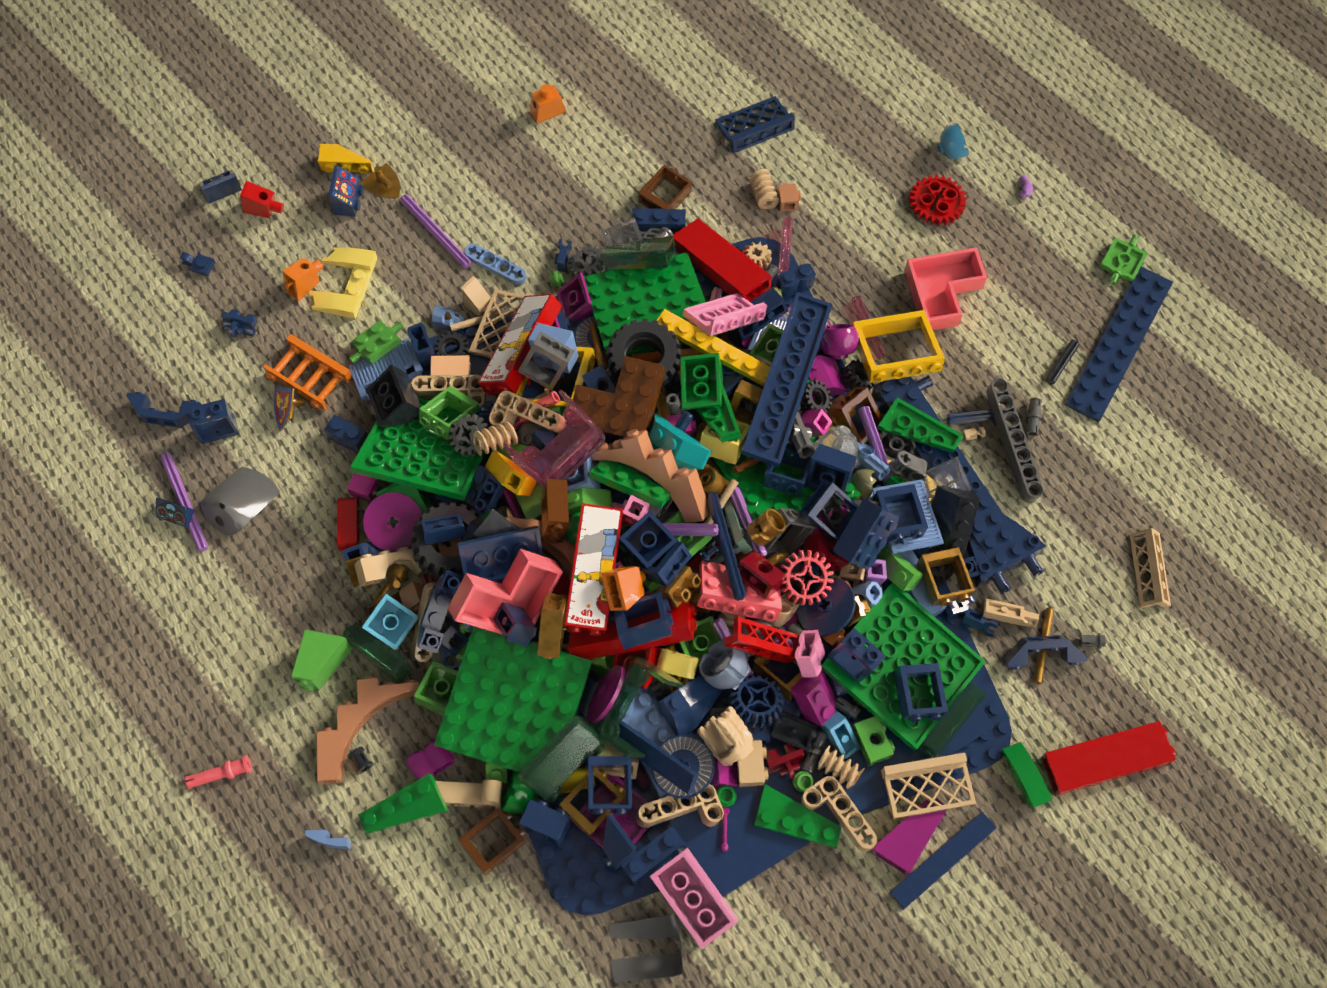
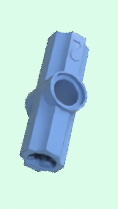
(872, 462)

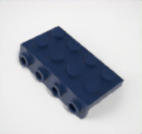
(493, 555)

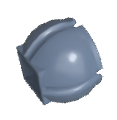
(724, 666)

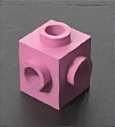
(634, 504)

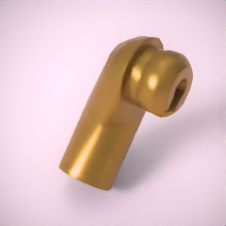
(778, 557)

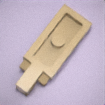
(1009, 613)

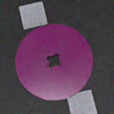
(380, 512)
(605, 694)

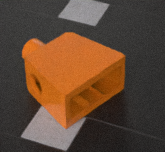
(546, 103)
(301, 277)
(623, 587)

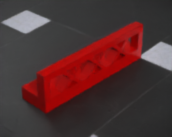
(766, 647)

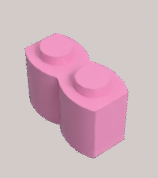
(809, 653)

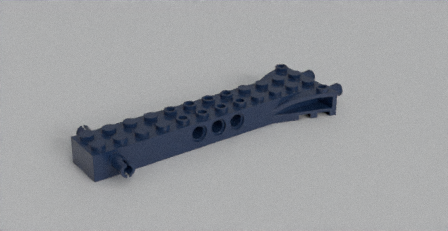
(995, 538)

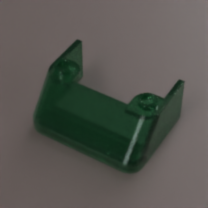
(636, 674)
(562, 758)

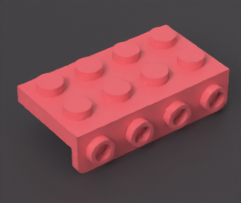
(718, 595)

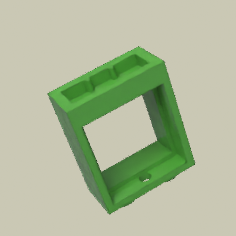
(448, 397)

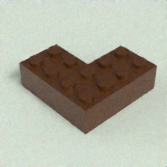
(631, 404)

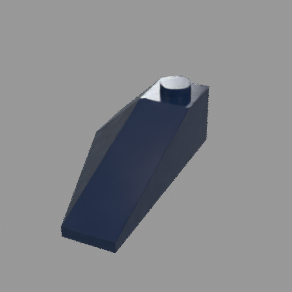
(689, 705)

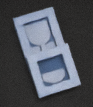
(323, 837)

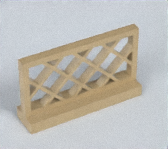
(486, 322)
(924, 767)

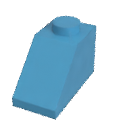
(840, 735)

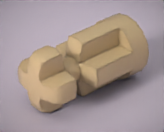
(971, 434)

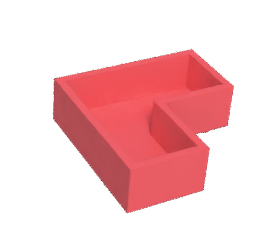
(938, 279)
(524, 586)

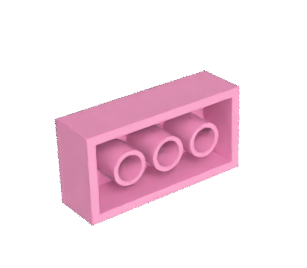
(694, 898)

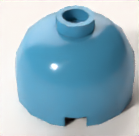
(953, 142)

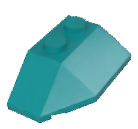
(686, 450)

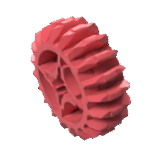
(806, 568)

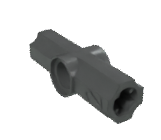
(801, 438)

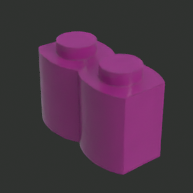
(430, 760)

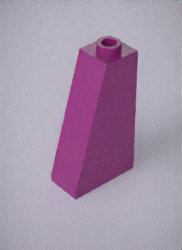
(907, 840)

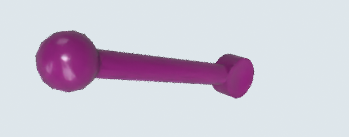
(724, 847)

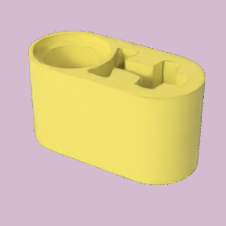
(677, 663)

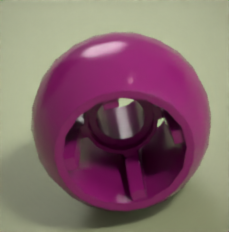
(839, 340)

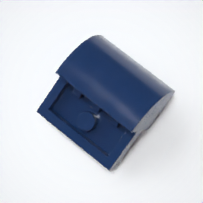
(484, 491)

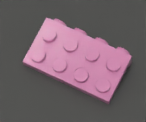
(724, 314)

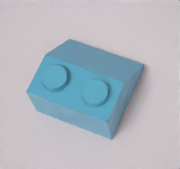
(390, 621)

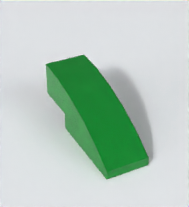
(1026, 775)

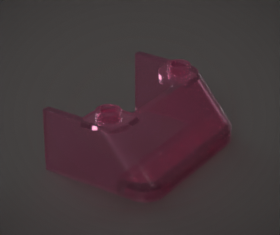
(565, 451)

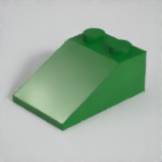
(701, 381)

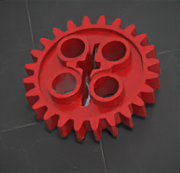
(928, 191)

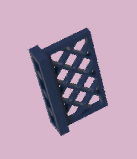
(760, 132)

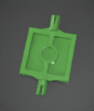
(1123, 260)
(375, 342)

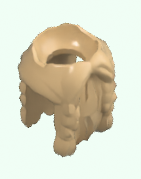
(727, 737)

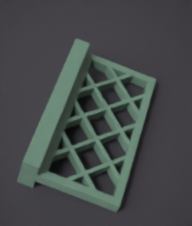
(736, 533)

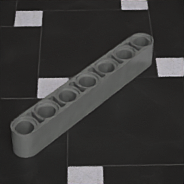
(1012, 448)

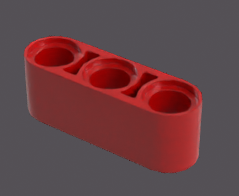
(347, 523)

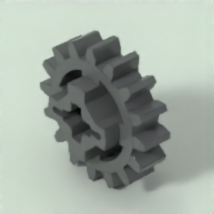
(586, 261)
(461, 433)

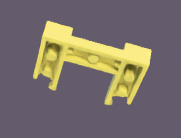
(347, 304)

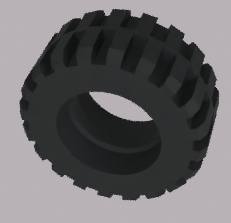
(645, 334)
(424, 554)

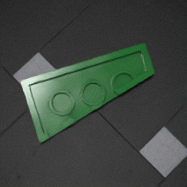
(721, 420)
(916, 425)
(629, 481)
(409, 804)
(791, 818)

